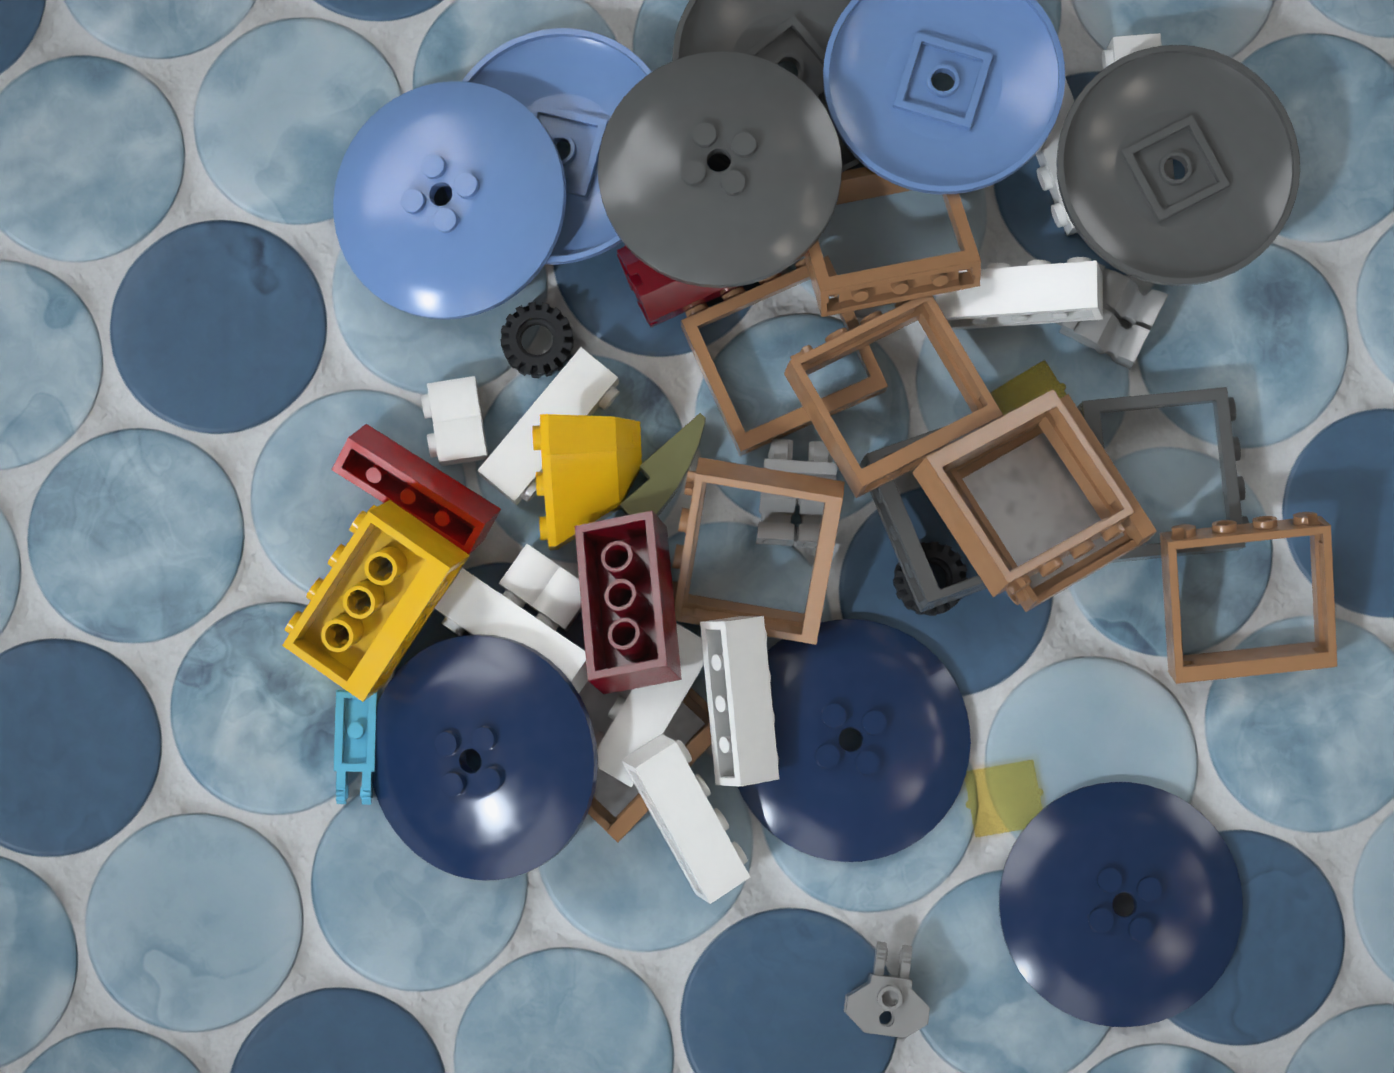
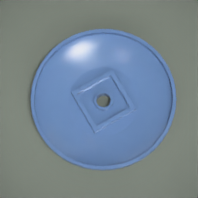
(572, 87)
(954, 140)
(501, 209)

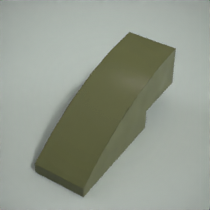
(666, 470)

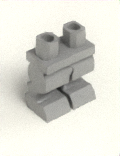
(1123, 302)
(778, 510)

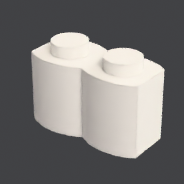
(456, 421)
(544, 587)

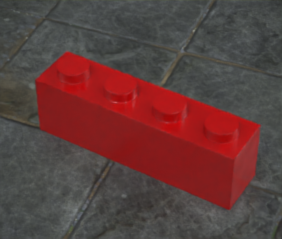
(416, 486)

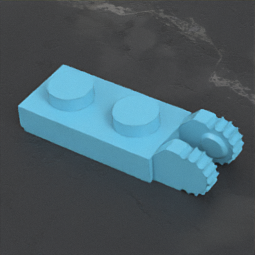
(354, 743)

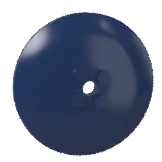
(532, 747)
(910, 750)
(1062, 892)

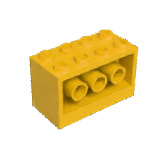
(373, 599)

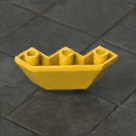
(584, 470)

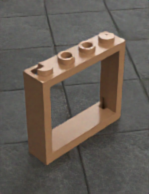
(896, 281)
(873, 328)
(795, 420)
(1076, 455)
(778, 623)
(1262, 659)

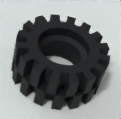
(530, 316)
(950, 564)

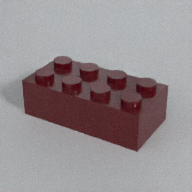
(627, 603)

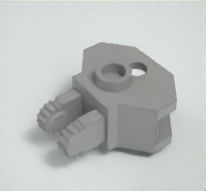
(889, 994)

